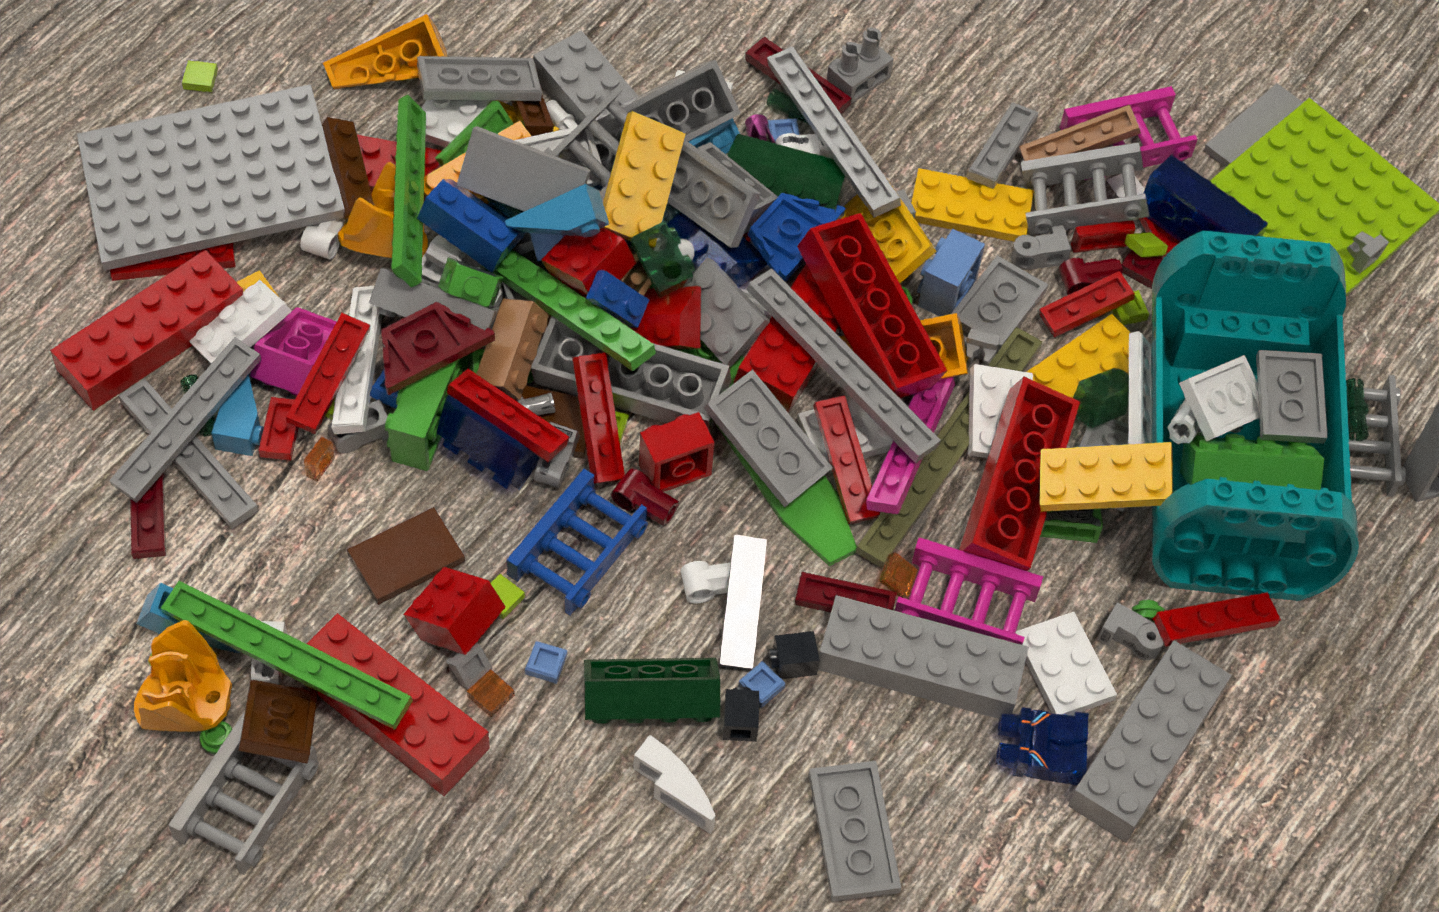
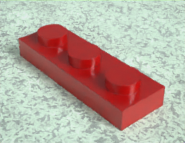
(1086, 304)

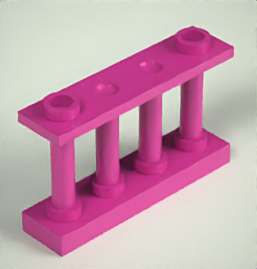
(1144, 105)
(975, 569)

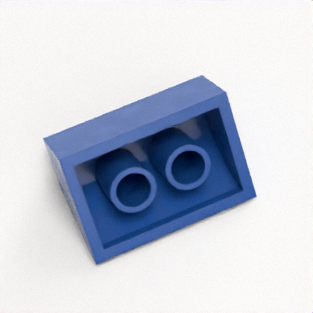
(469, 224)

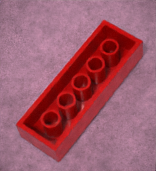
(871, 305)
(145, 330)
(778, 357)
(1007, 508)
(433, 735)

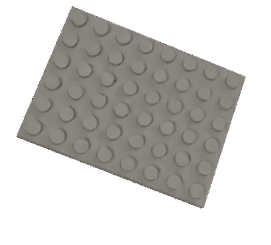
(209, 177)

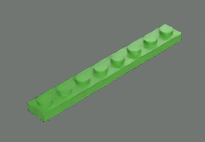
(409, 192)
(575, 311)
(287, 655)

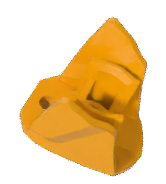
(371, 226)
(182, 684)

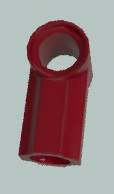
(1078, 274)
(637, 489)

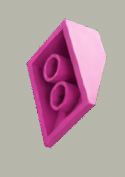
(291, 349)

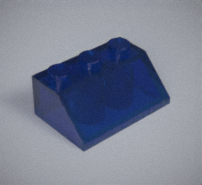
(737, 262)
(485, 444)

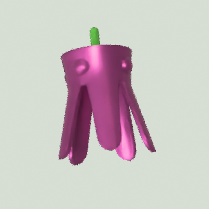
(758, 127)

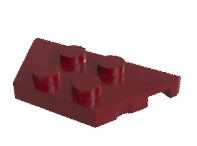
(428, 343)

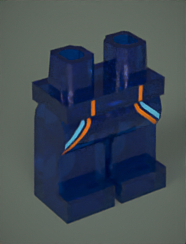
(1045, 745)

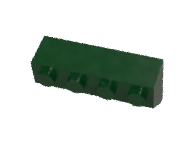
(790, 170)
(651, 689)

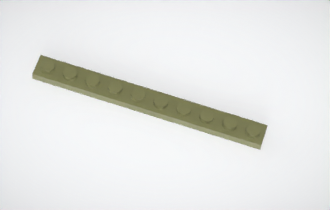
(935, 468)

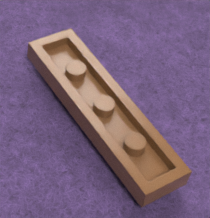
(1085, 136)

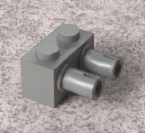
(861, 66)

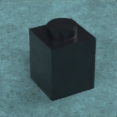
(794, 655)
(741, 714)

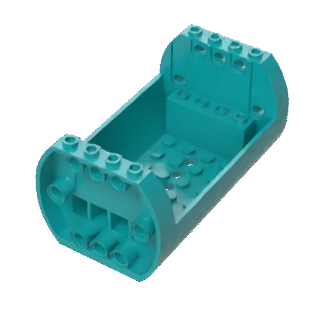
(1211, 305)

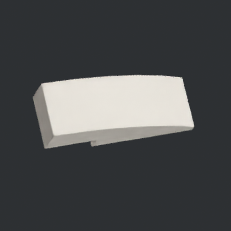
(674, 783)

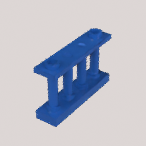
(563, 514)

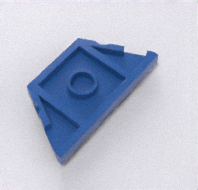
(783, 228)

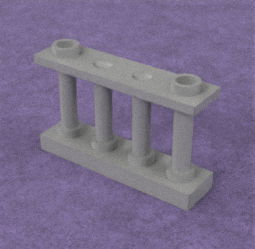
(604, 101)
(1082, 166)
(1393, 472)
(209, 792)

